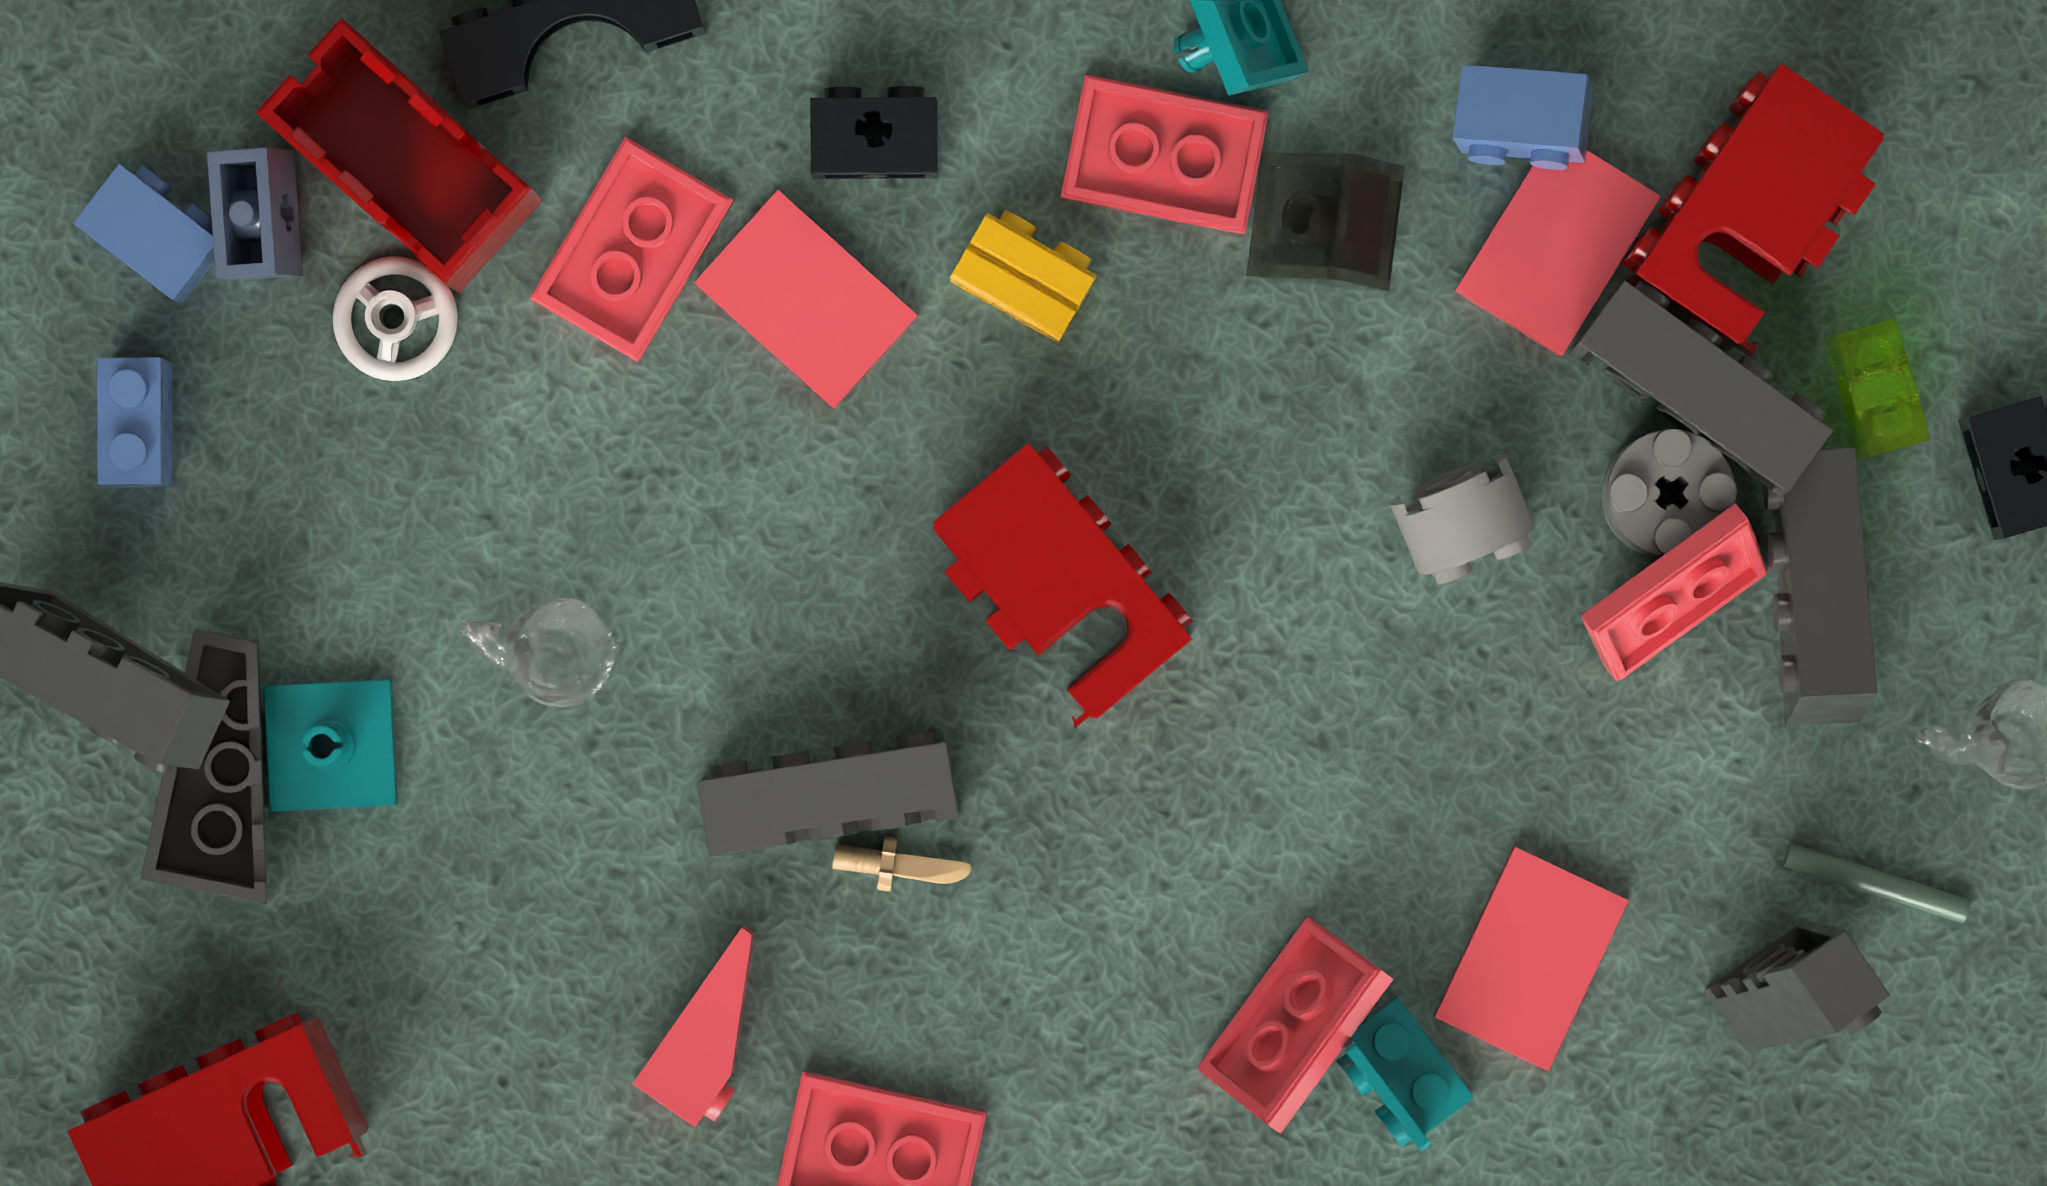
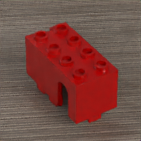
(400, 156)
(1759, 198)
(1051, 567)
(215, 1121)

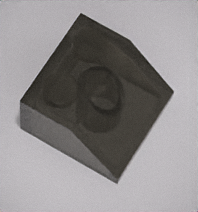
(1326, 220)

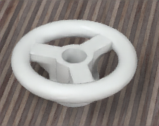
(386, 365)

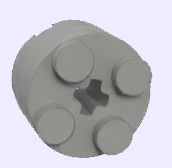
(1665, 456)
(1464, 519)

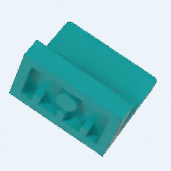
(1405, 1072)

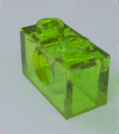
(1877, 388)

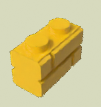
(1024, 275)

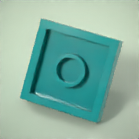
(1245, 40)
(330, 745)

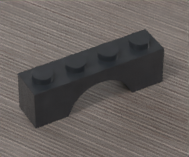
(496, 51)

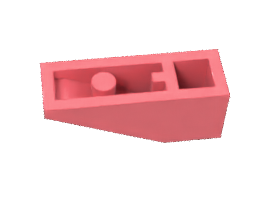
(701, 1048)

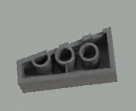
(1704, 386)
(1822, 594)
(105, 679)
(828, 796)
(211, 818)
(1799, 989)

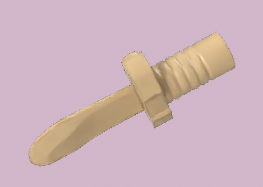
(889, 863)

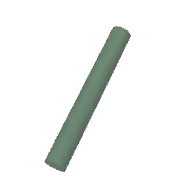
(1877, 882)

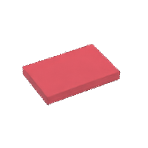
(1164, 154)
(1557, 248)
(632, 249)
(806, 299)
(1675, 593)
(1531, 958)
(1294, 1024)
(877, 1137)

